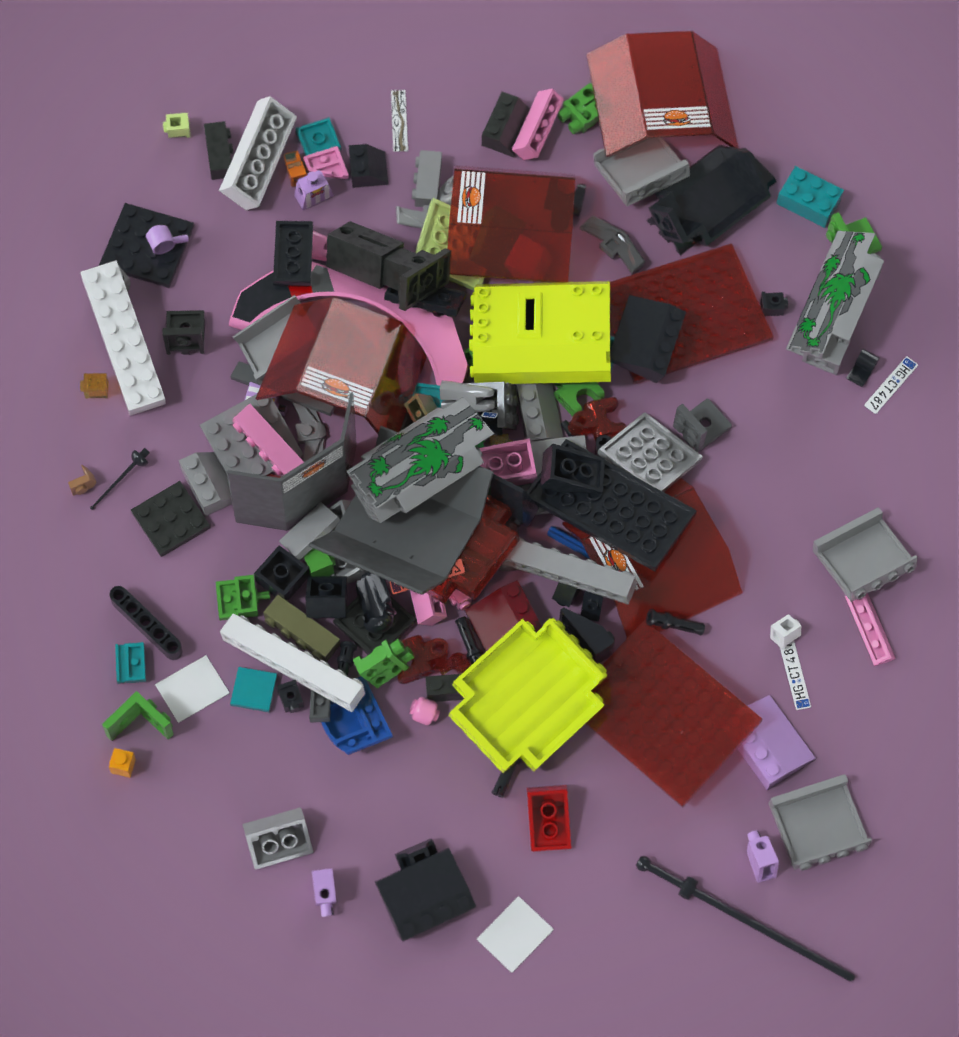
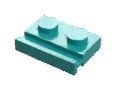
(130, 663)

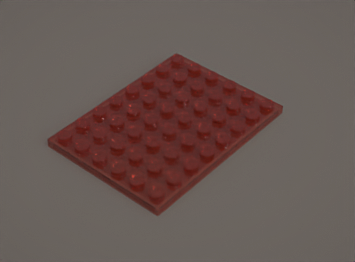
(717, 302)
(668, 714)

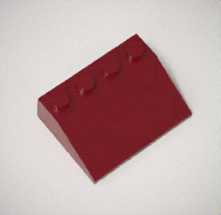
(500, 613)

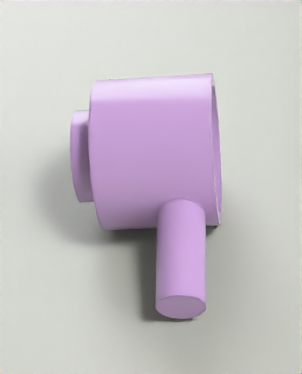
(162, 240)

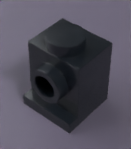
(770, 307)
(286, 689)

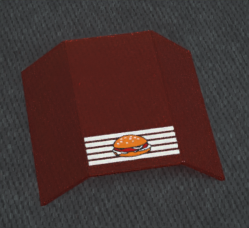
(659, 89)
(511, 224)
(345, 349)
(690, 578)

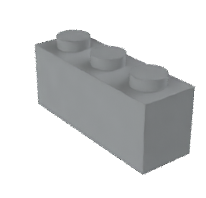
(427, 178)

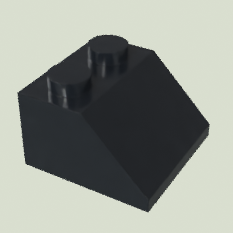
(367, 166)

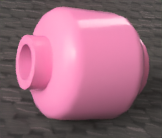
(424, 711)

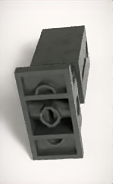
(385, 262)

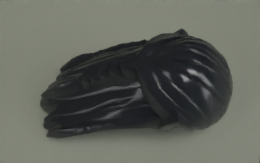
(376, 603)

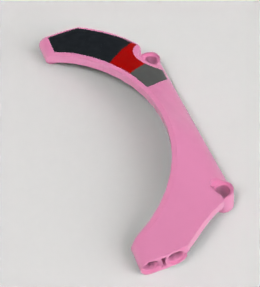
(433, 332)

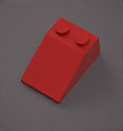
(549, 818)

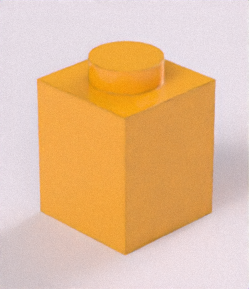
(122, 762)

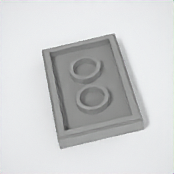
(312, 527)

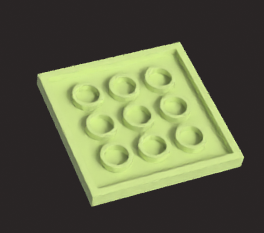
(435, 238)

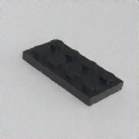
(293, 253)
(442, 301)

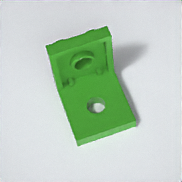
(862, 225)
(131, 710)

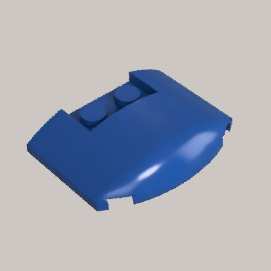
(358, 728)

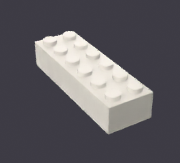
(258, 153)

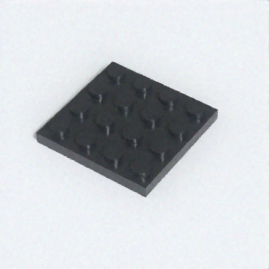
(133, 252)

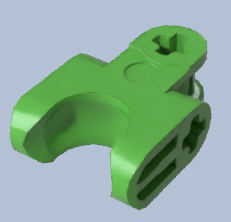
(568, 392)

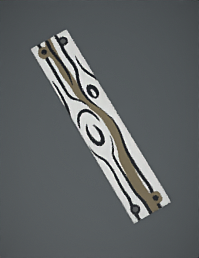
(399, 120)

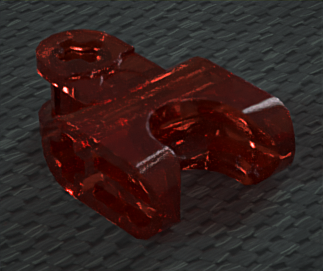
(594, 419)
(424, 659)

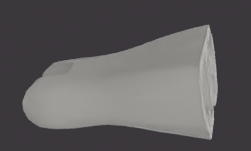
(453, 391)

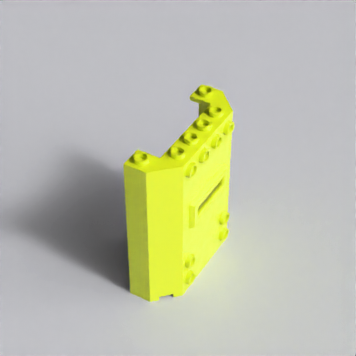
(567, 339)

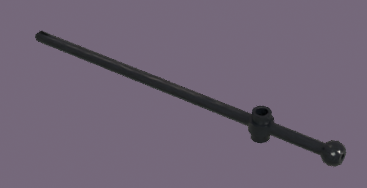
(689, 888)

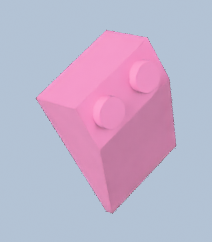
(511, 461)

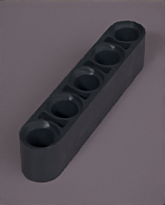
(141, 615)

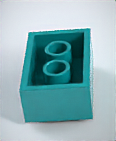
(809, 196)

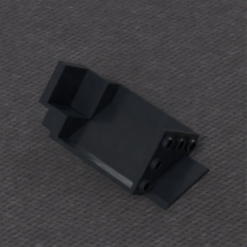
(712, 199)

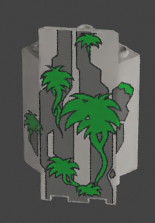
(836, 301)
(419, 460)

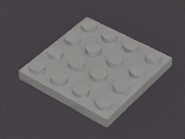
(231, 446)
(650, 453)

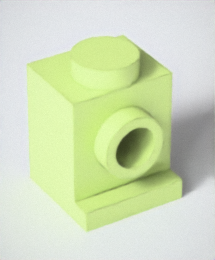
(177, 125)

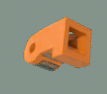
(294, 167)

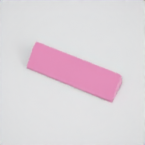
(871, 630)

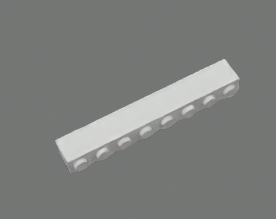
(293, 662)

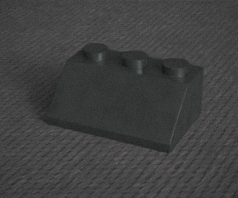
(505, 124)

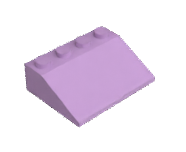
(774, 746)

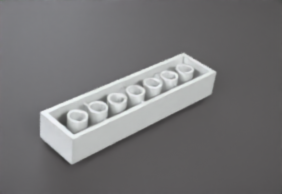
(123, 338)

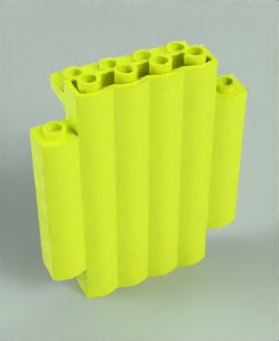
(528, 694)

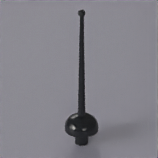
(138, 459)

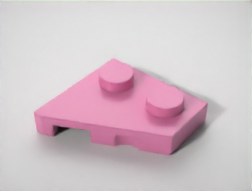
(327, 161)

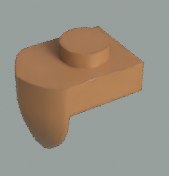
(83, 483)

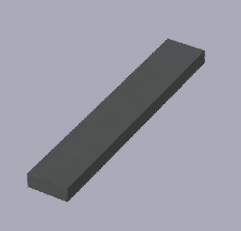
(244, 374)

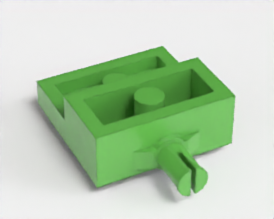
(238, 597)

